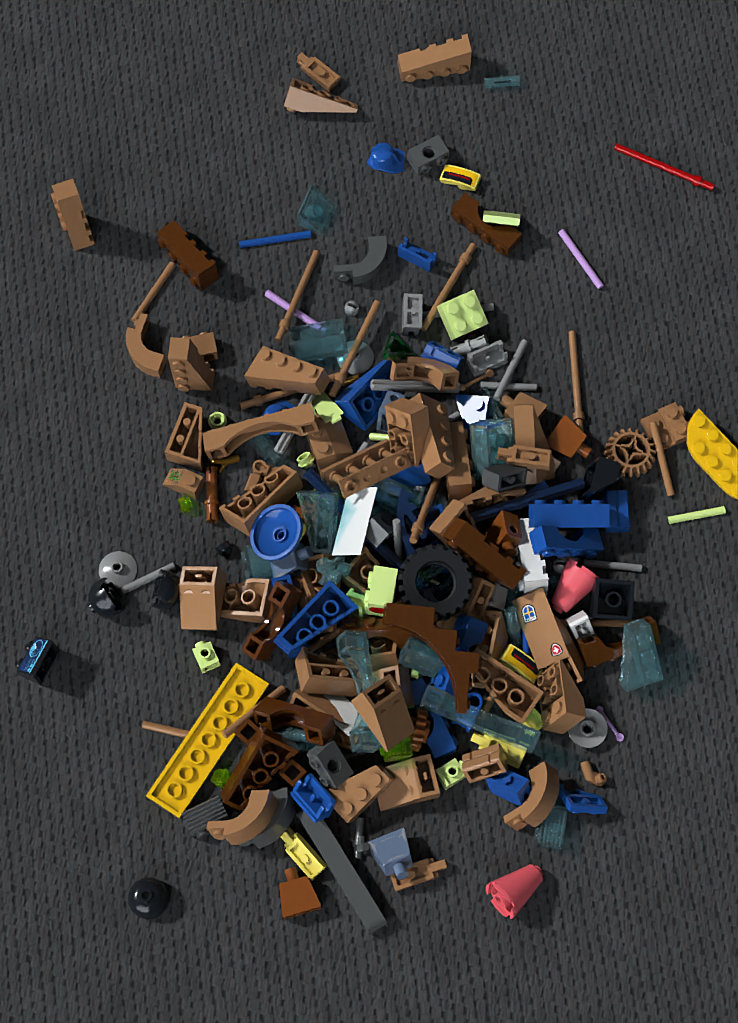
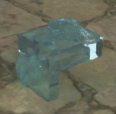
(419, 495)

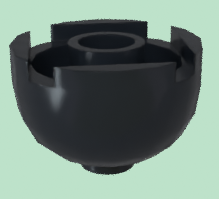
(166, 590)
(104, 599)
(148, 898)

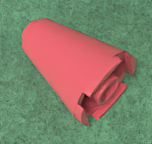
(572, 586)
(514, 889)

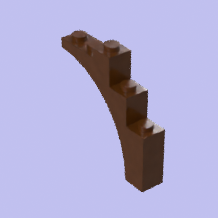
(459, 664)

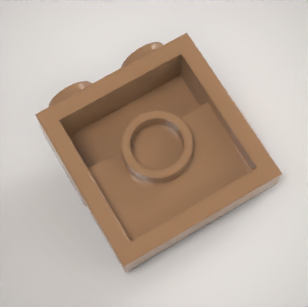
(670, 423)

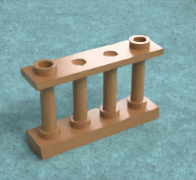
(365, 468)

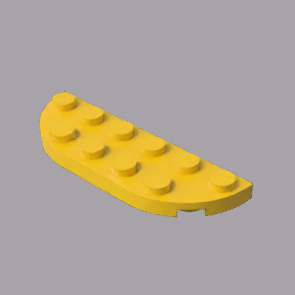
(713, 452)

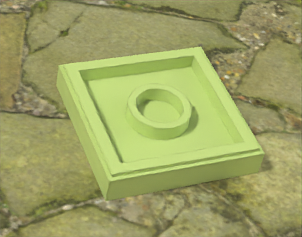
(501, 217)

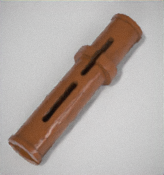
(211, 502)

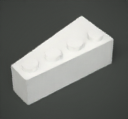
(536, 567)

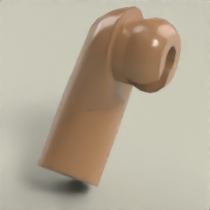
(591, 776)

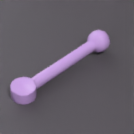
(619, 737)

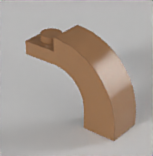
(146, 360)
(425, 369)
(540, 800)
(250, 822)

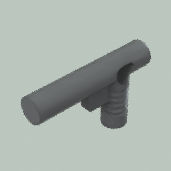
(360, 846)

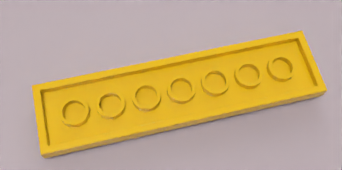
(204, 742)

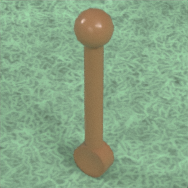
(489, 373)

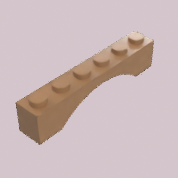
(224, 440)

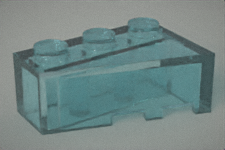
(321, 518)
(640, 656)

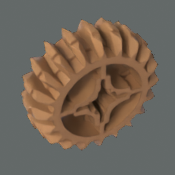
(637, 455)

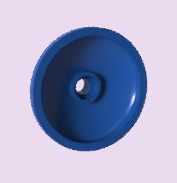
(270, 527)

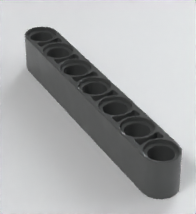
(343, 872)

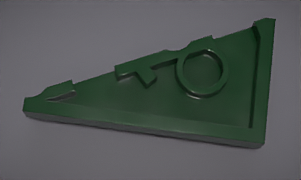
(396, 348)

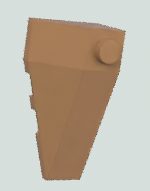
(304, 98)
(530, 434)
(508, 689)

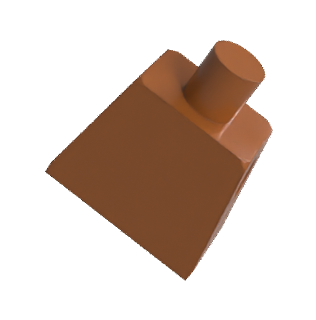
(568, 439)
(505, 533)
(297, 895)

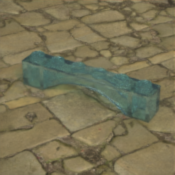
(354, 652)
(481, 721)

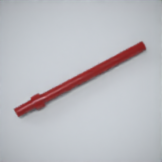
(696, 180)

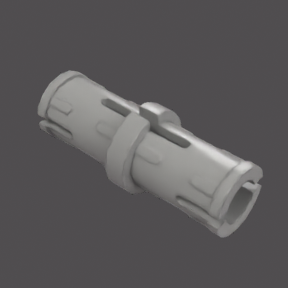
(470, 345)

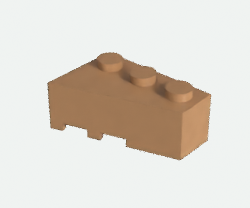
(323, 675)

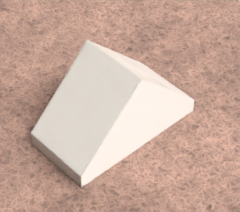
(580, 625)

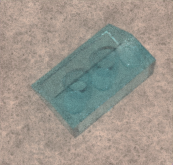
(318, 340)
(485, 439)

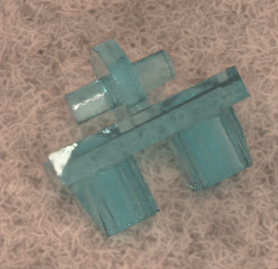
(333, 569)

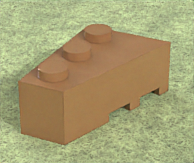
(187, 439)
(360, 791)

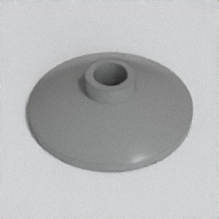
(361, 362)
(120, 577)
(597, 733)

